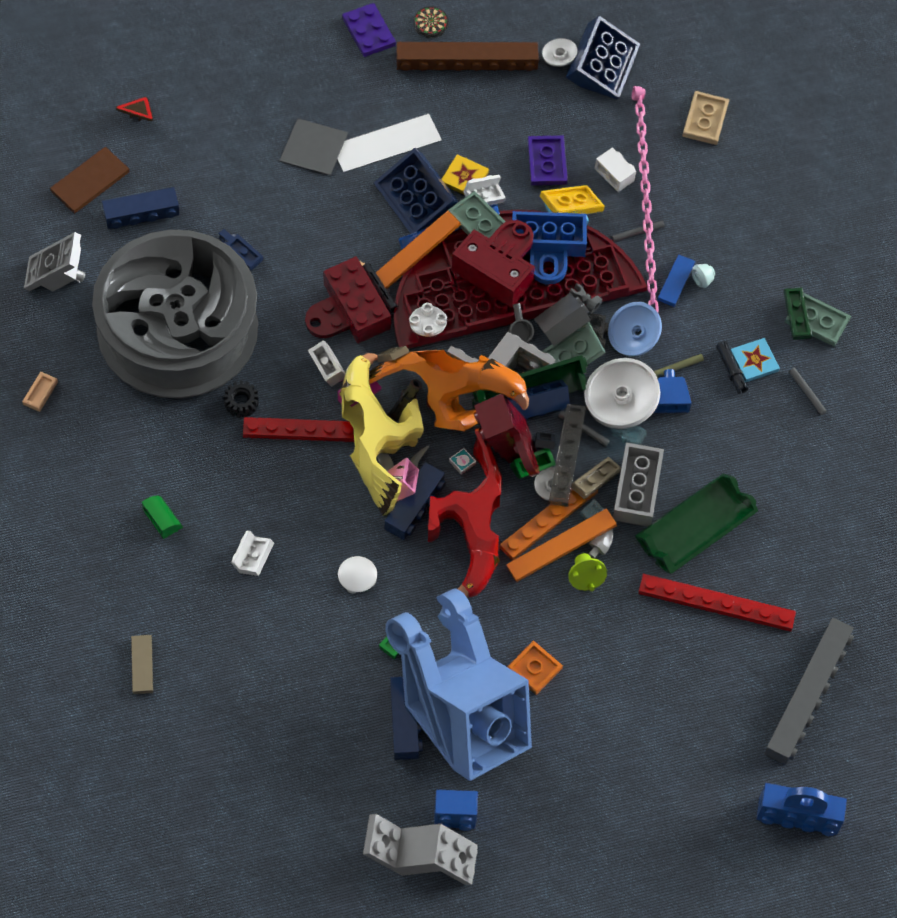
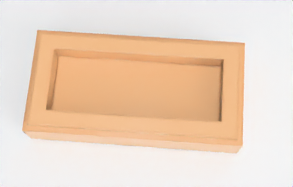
(40, 391)

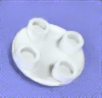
(428, 320)
(357, 574)

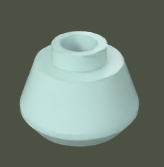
(703, 275)

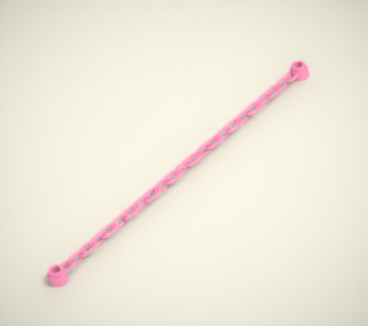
(637, 95)

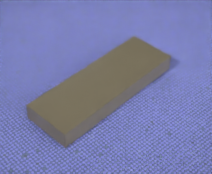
(392, 354)
(596, 478)
(142, 664)

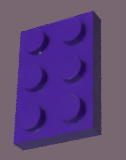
(368, 29)
(547, 160)

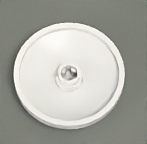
(622, 393)

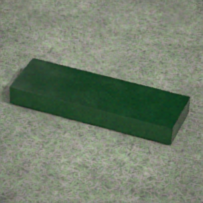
(797, 313)

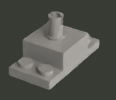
(55, 265)

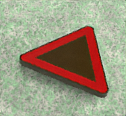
(138, 108)

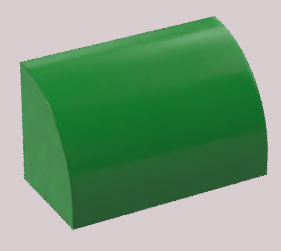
(544, 459)
(161, 516)

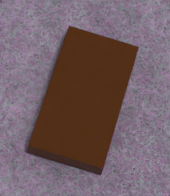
(89, 180)

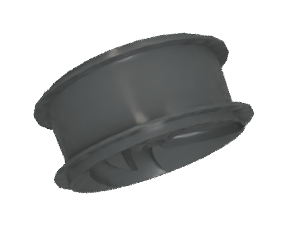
(160, 360)

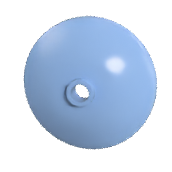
(628, 322)

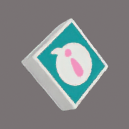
(462, 461)

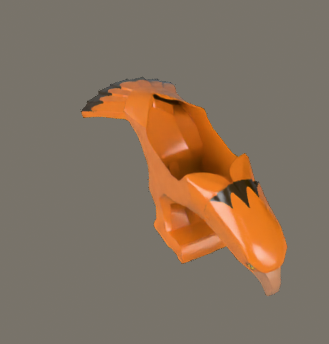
(452, 377)

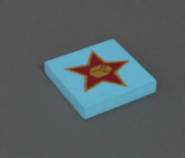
(755, 360)

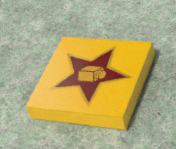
(461, 172)

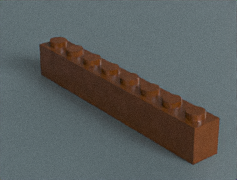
(467, 56)

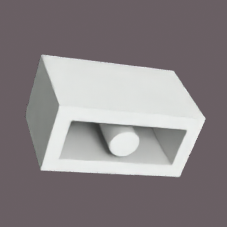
(615, 169)
(327, 363)

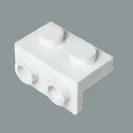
(487, 188)
(252, 554)

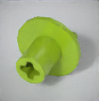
(587, 573)

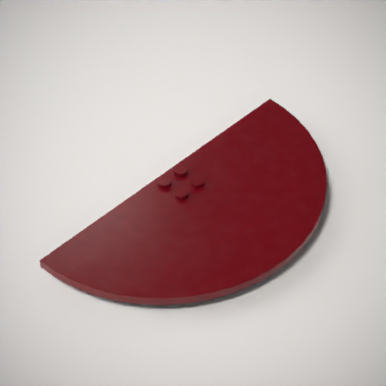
(602, 272)

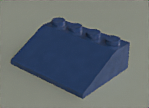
(603, 59)
(415, 191)

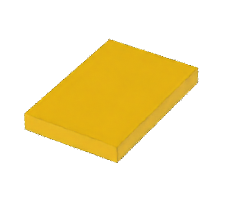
(572, 200)

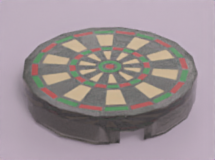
(431, 22)

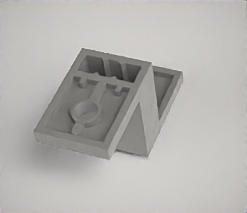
(510, 353)
(420, 849)

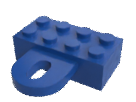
(553, 240)
(801, 808)

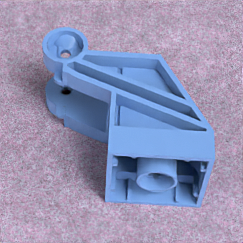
(466, 700)

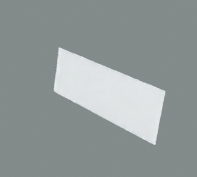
(388, 142)

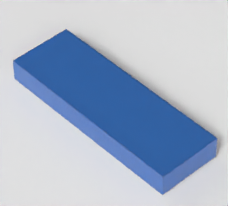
(676, 280)

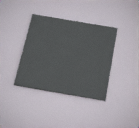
(314, 146)

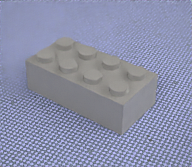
(638, 484)

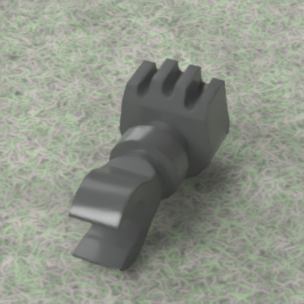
(592, 304)

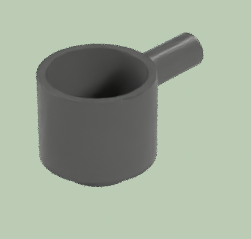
(521, 327)

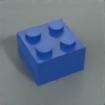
(456, 809)

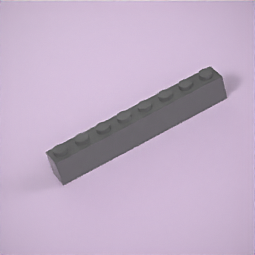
(809, 691)

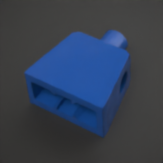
(673, 394)

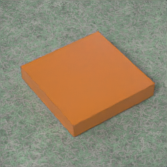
(536, 666)

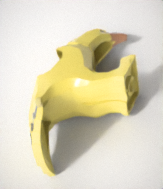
(376, 432)

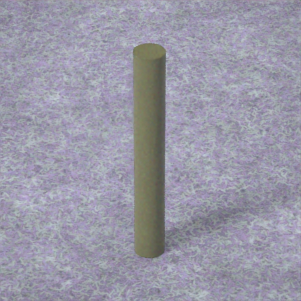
(679, 365)

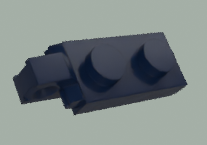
(242, 248)

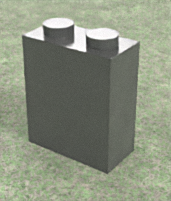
(563, 318)

